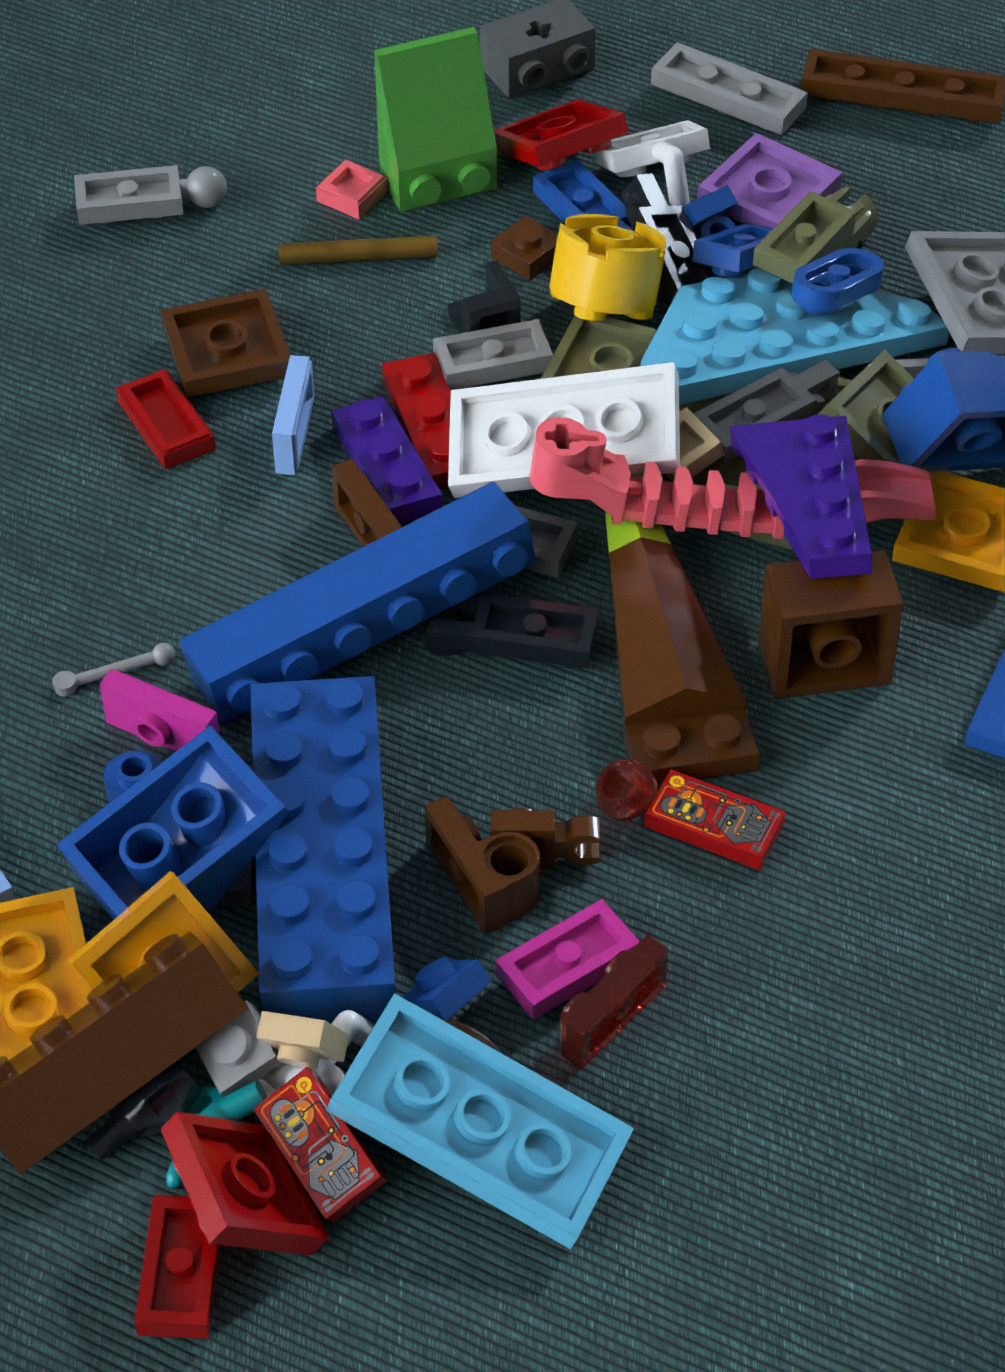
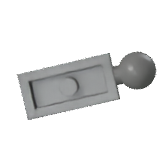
(145, 193)

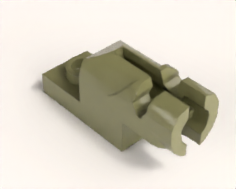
(815, 230)

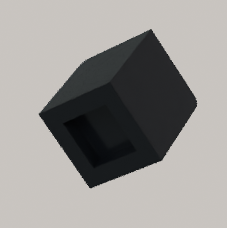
(494, 308)

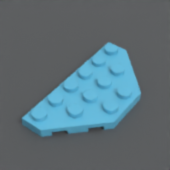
(750, 326)

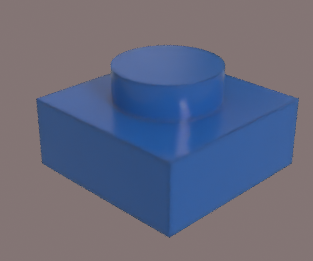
(447, 986)

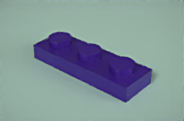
(387, 458)

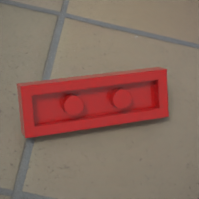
(422, 408)

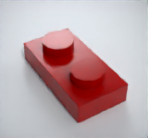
(176, 1273)

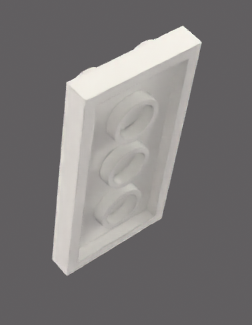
(498, 423)

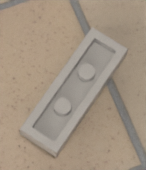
(729, 88)

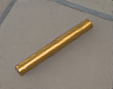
(358, 250)

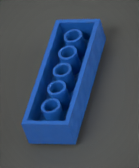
(326, 862)

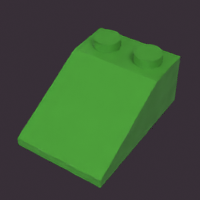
(434, 120)

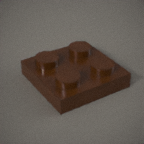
(226, 342)

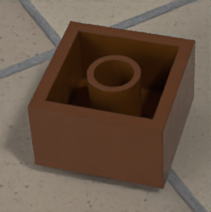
(829, 629)

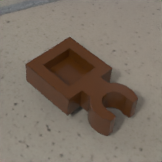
(574, 839)

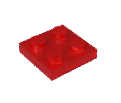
(560, 132)
(242, 1185)

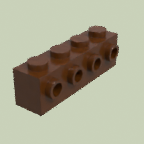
(111, 1046)

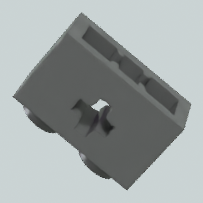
(537, 47)

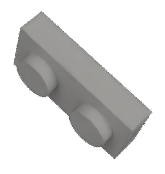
(493, 354)

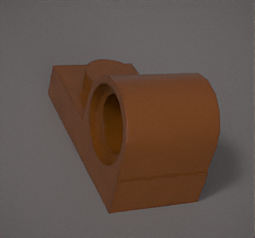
(492, 875)

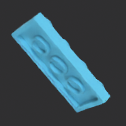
(481, 1120)

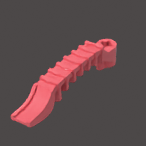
(576, 465)

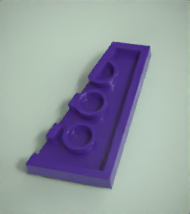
(812, 488)

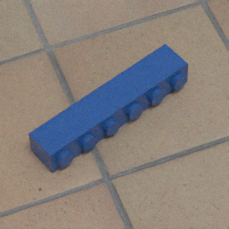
(360, 599)

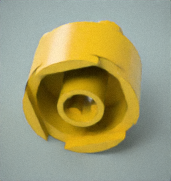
(607, 267)

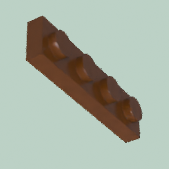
(904, 85)

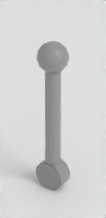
(67, 683)

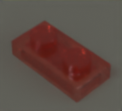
(626, 988)

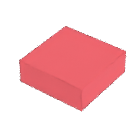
(352, 189)

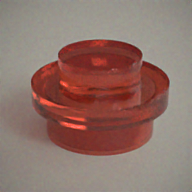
(625, 789)

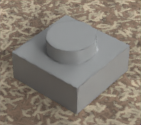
(236, 1055)

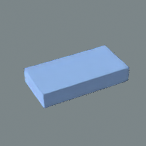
(293, 415)

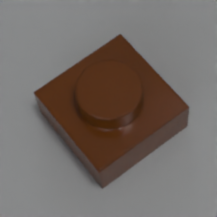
(525, 247)

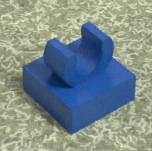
(709, 212)

